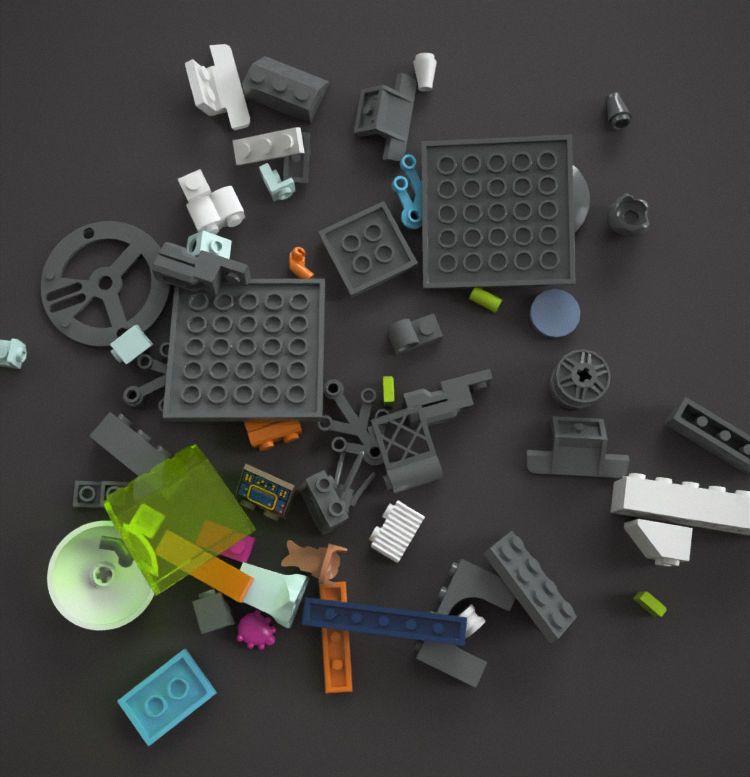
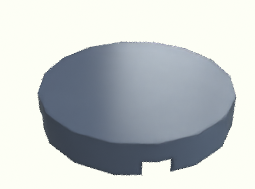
(554, 313)

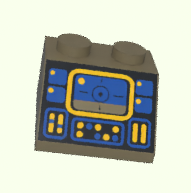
(265, 492)

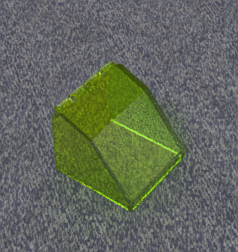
(177, 518)

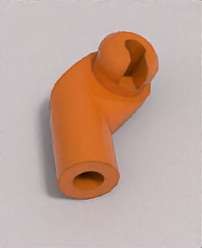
(297, 264)

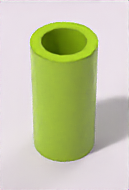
(485, 299)

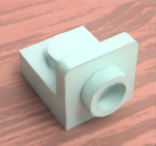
(275, 186)
(12, 353)

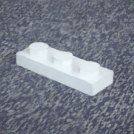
(268, 146)

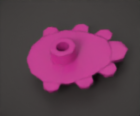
(256, 630)

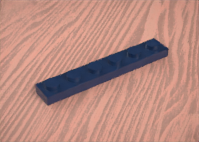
(385, 621)

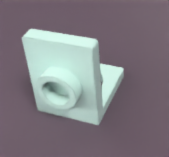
(209, 243)

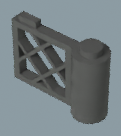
(409, 470)

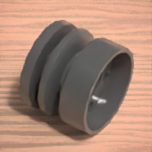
(565, 383)

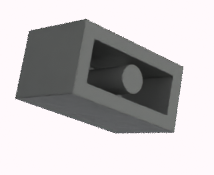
(213, 611)

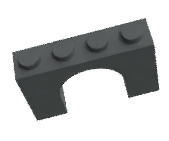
(465, 582)

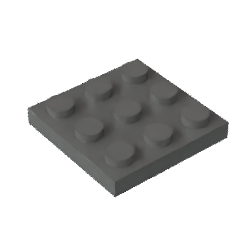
(367, 249)

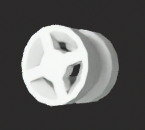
(474, 621)

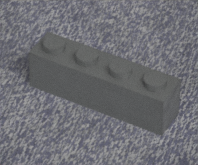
(711, 433)
(127, 445)

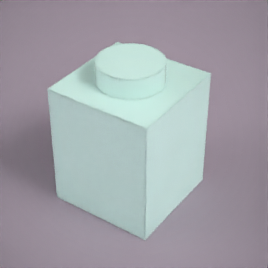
(130, 345)

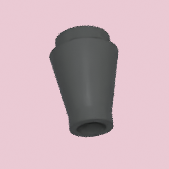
(617, 112)

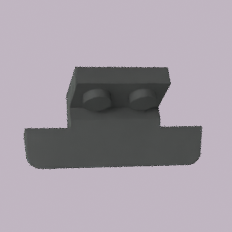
(387, 114)
(578, 450)

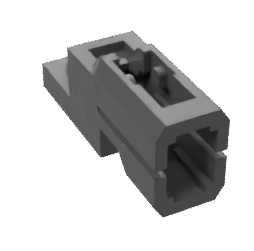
(199, 272)
(449, 400)

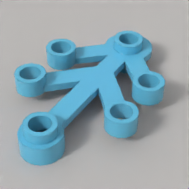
(409, 207)

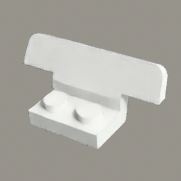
(219, 87)

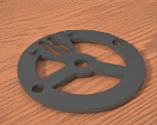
(51, 281)

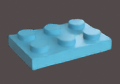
(166, 697)

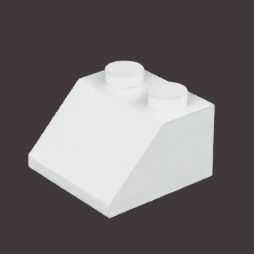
(661, 541)

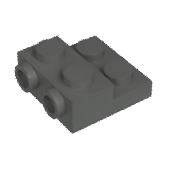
(323, 502)

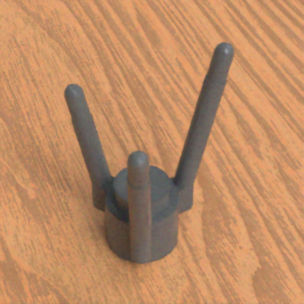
(344, 491)

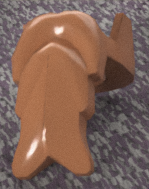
(320, 562)

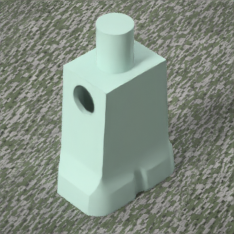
(275, 593)

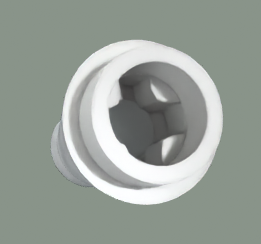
(425, 70)

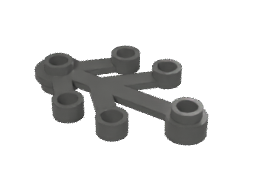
(152, 386)
(356, 425)

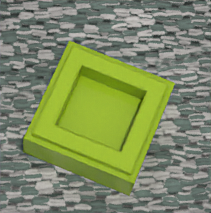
(388, 391)
(650, 603)

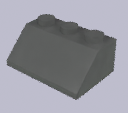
(284, 88)

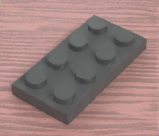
(531, 586)

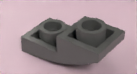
(93, 494)

